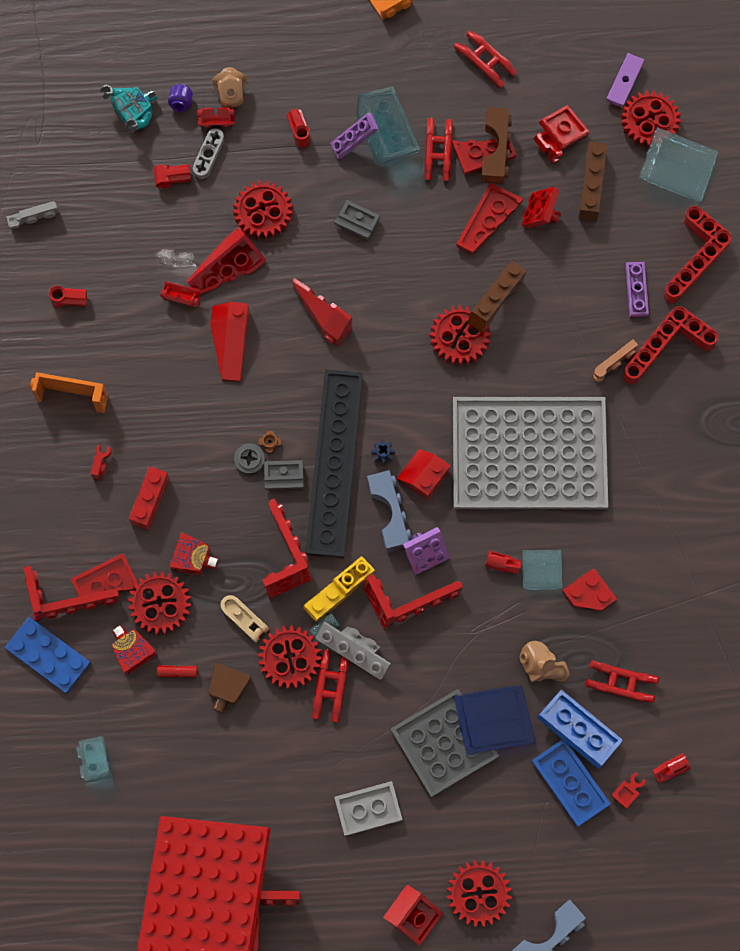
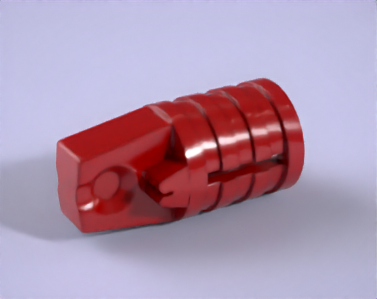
(502, 562)
(671, 768)

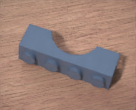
(382, 488)
(566, 919)

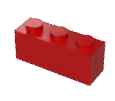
(149, 498)

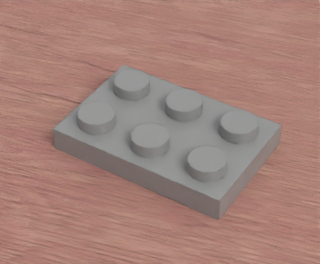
(368, 808)

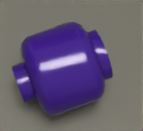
(180, 97)

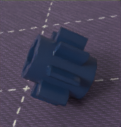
(383, 457)

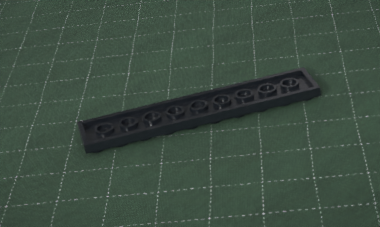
(334, 464)

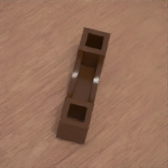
(494, 165)
(593, 181)
(490, 303)

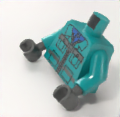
(131, 105)

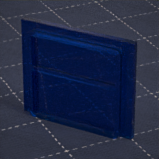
(494, 719)

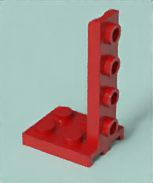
(292, 574)
(382, 603)
(69, 605)
(270, 898)

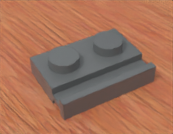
(357, 220)
(283, 475)

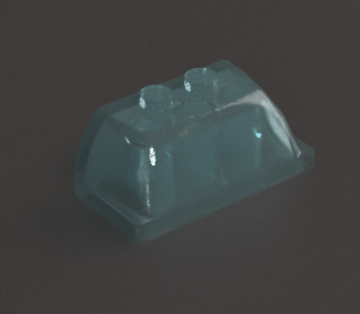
(394, 132)

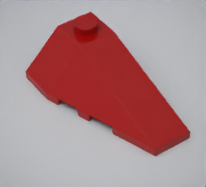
(229, 260)
(330, 318)
(229, 335)

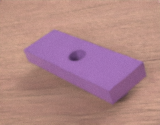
(628, 72)
(354, 136)
(636, 298)

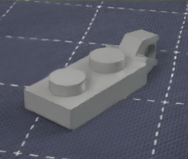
(32, 214)

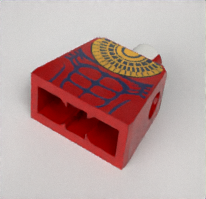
(192, 556)
(131, 649)

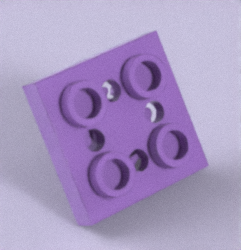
(425, 547)

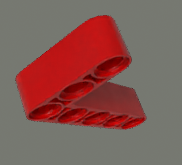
(701, 258)
(663, 340)

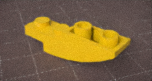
(339, 589)

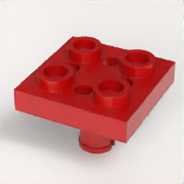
(541, 208)

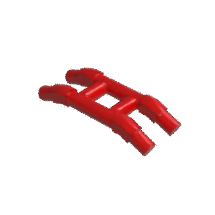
(486, 68)
(445, 157)
(633, 677)
(321, 693)

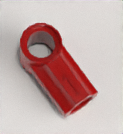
(299, 127)
(167, 175)
(70, 297)

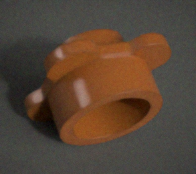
(269, 446)

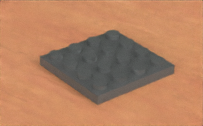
(436, 746)

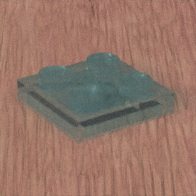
(541, 569)

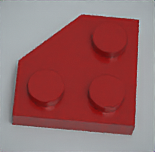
(590, 592)

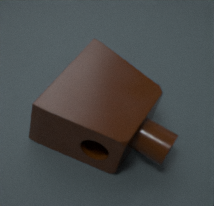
(227, 686)

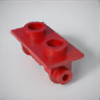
(224, 118)
(181, 294)

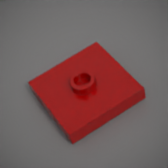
(564, 127)

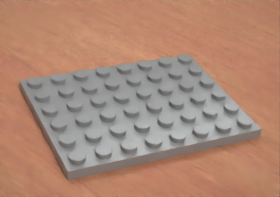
(530, 453)

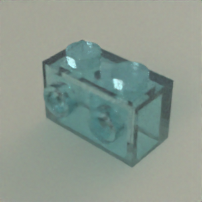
(94, 759)

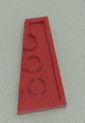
(490, 213)

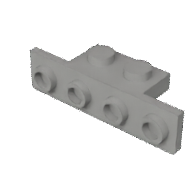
(355, 648)

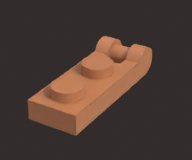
(615, 360)

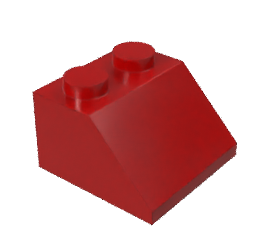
(424, 473)
(413, 915)

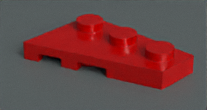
(472, 153)
(106, 576)

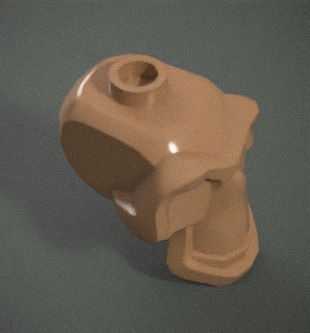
(230, 87)
(541, 663)

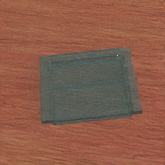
(678, 164)

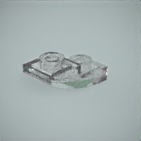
(168, 258)

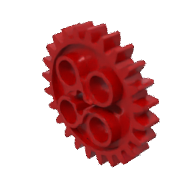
(643, 105)
(269, 224)
(444, 327)
(162, 620)
(306, 653)
(482, 912)

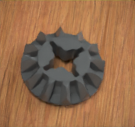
(244, 452)

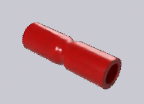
(174, 671)

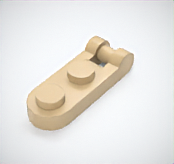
(243, 617)

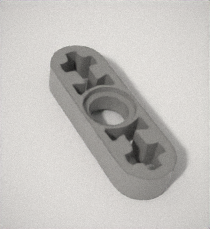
(207, 145)

